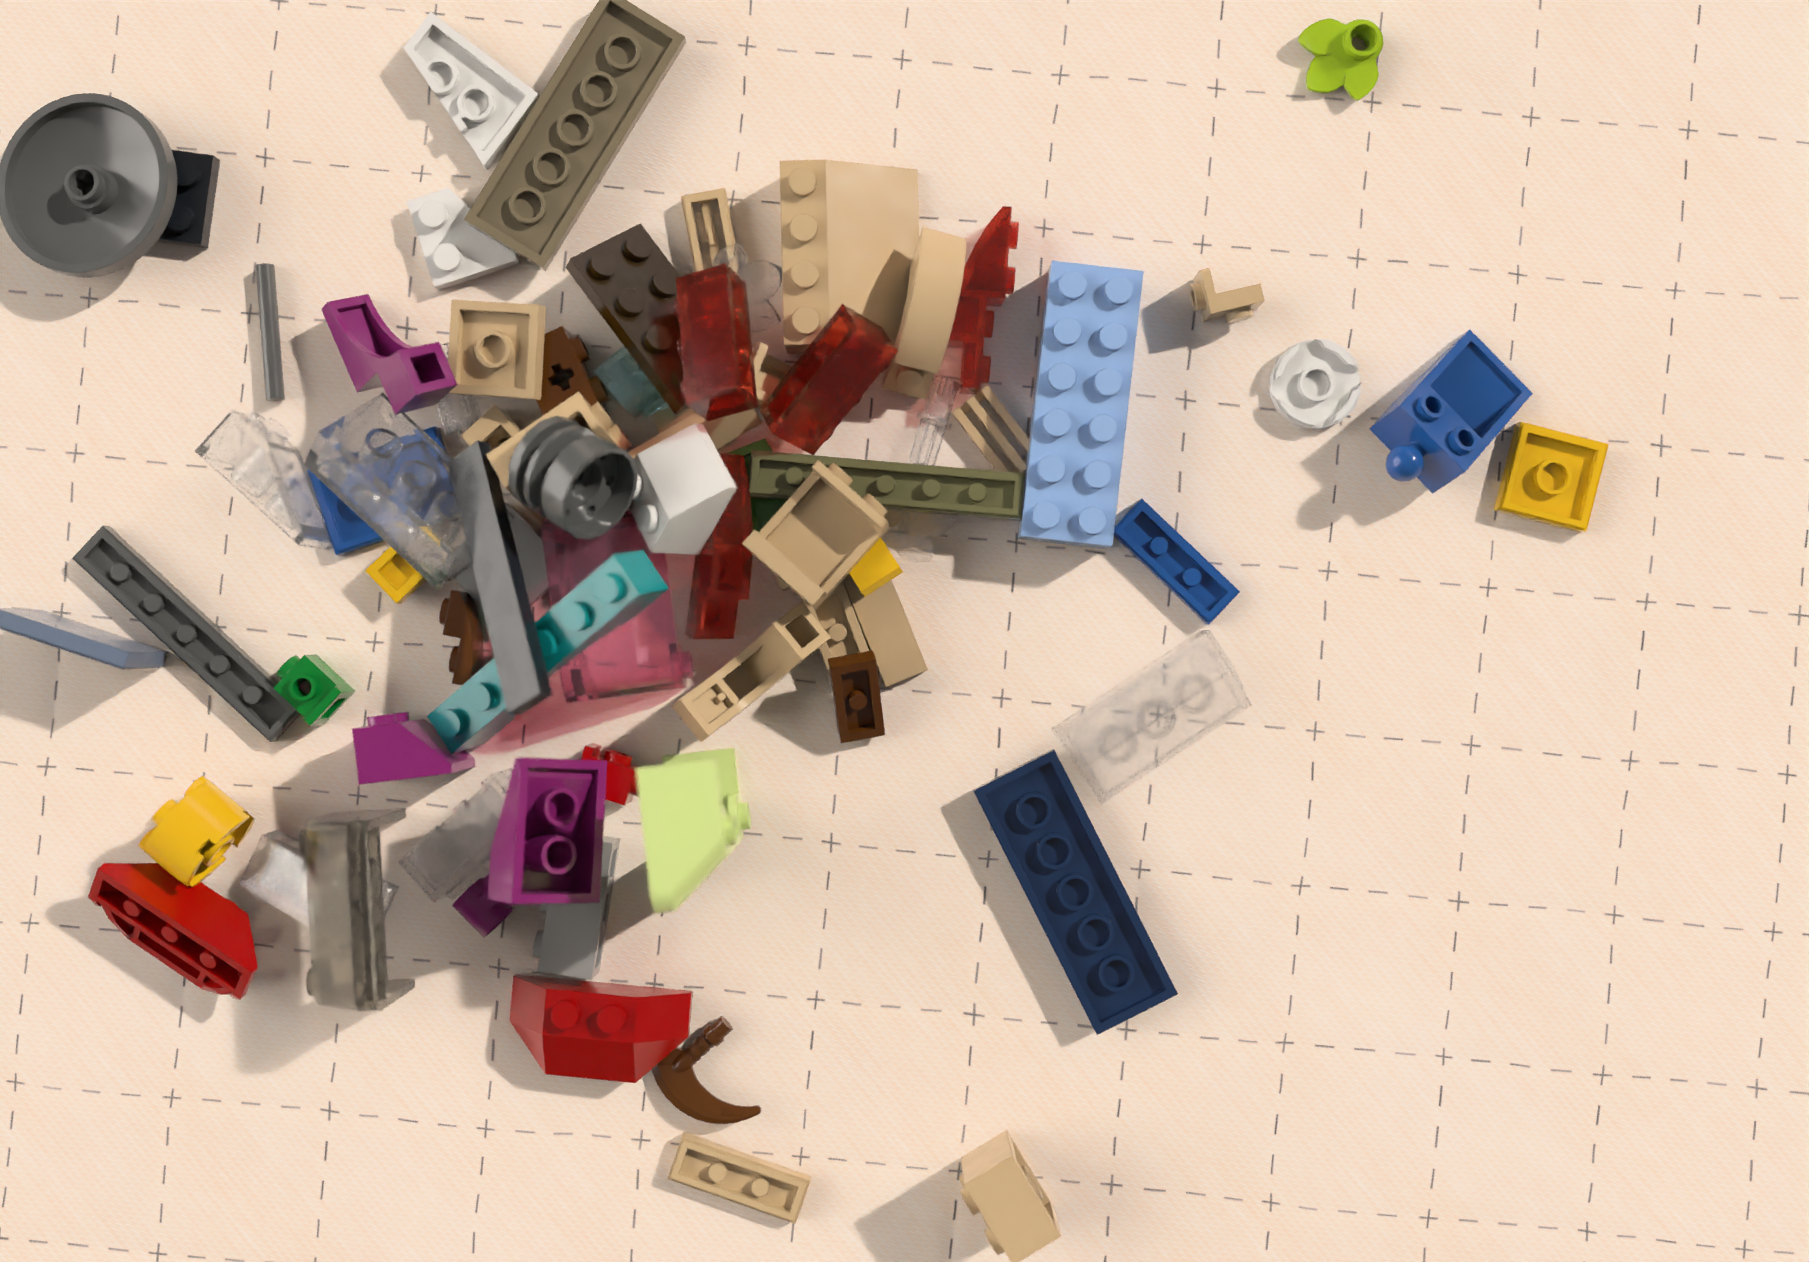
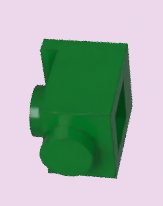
(326, 693)

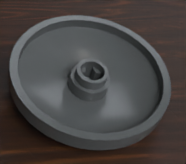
(87, 185)

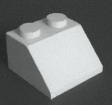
(680, 492)

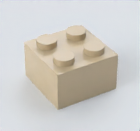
(1009, 1198)

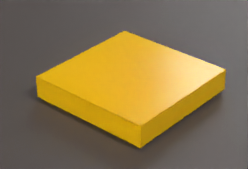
(1551, 477)

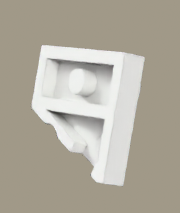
(450, 245)

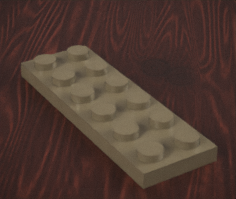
(575, 130)

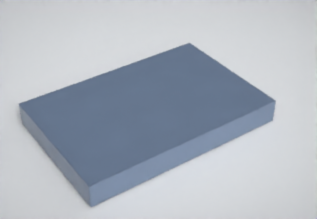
(81, 639)

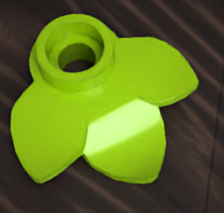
(1337, 60)

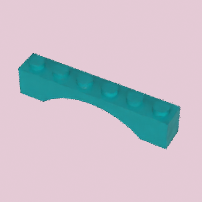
(586, 614)

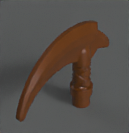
(684, 1090)

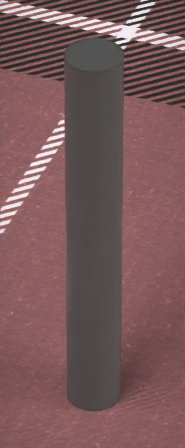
(270, 332)

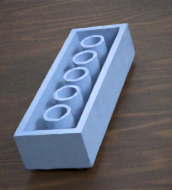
(1080, 404)

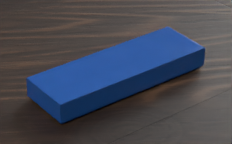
(1174, 562)

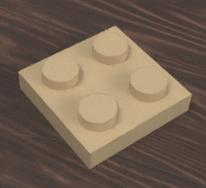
(497, 348)

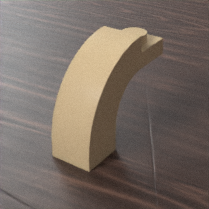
(928, 312)
(752, 672)

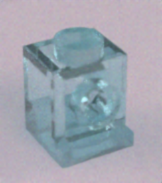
(629, 384)

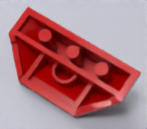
(179, 925)
(598, 1026)

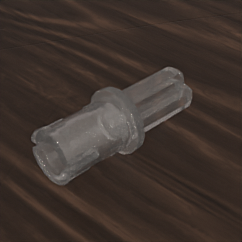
(934, 421)

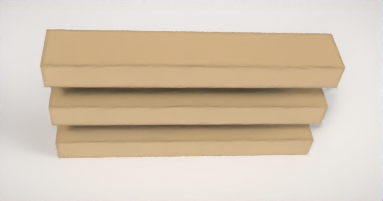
(705, 198)
(974, 405)

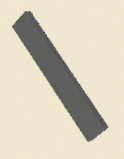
(186, 632)

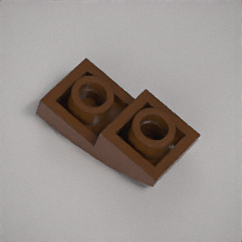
(462, 621)

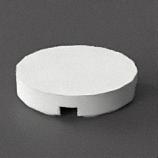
(1315, 384)

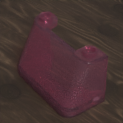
(638, 654)

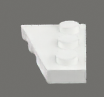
(473, 88)

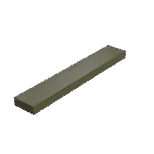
(897, 484)

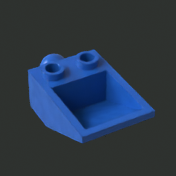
(1449, 414)

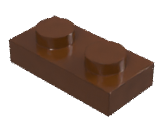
(856, 696)

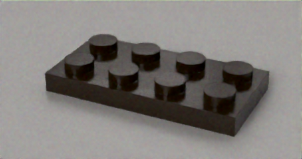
(635, 295)

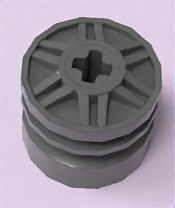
(572, 477)

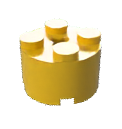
(196, 832)

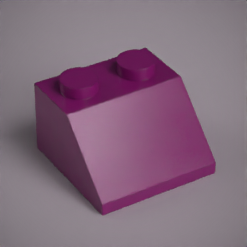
(403, 749)

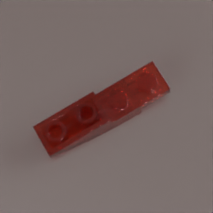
(984, 284)
(724, 564)

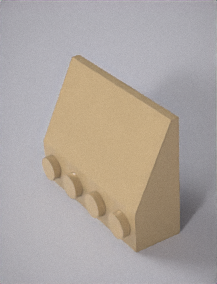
(845, 243)

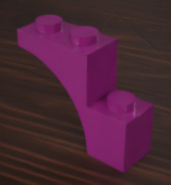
(378, 358)

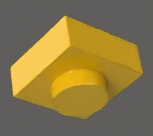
(395, 575)

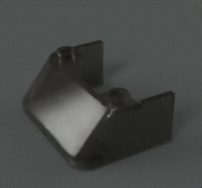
(348, 911)

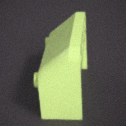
(689, 821)

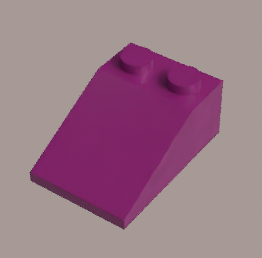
(550, 833)

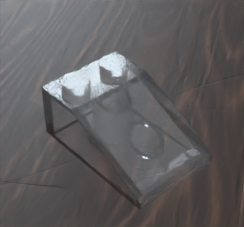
(269, 473)

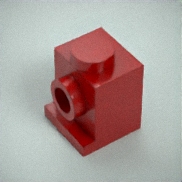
(621, 774)

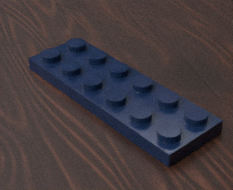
(1075, 891)

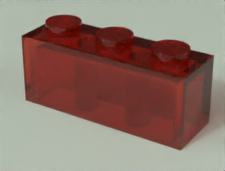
(715, 343)
(828, 380)

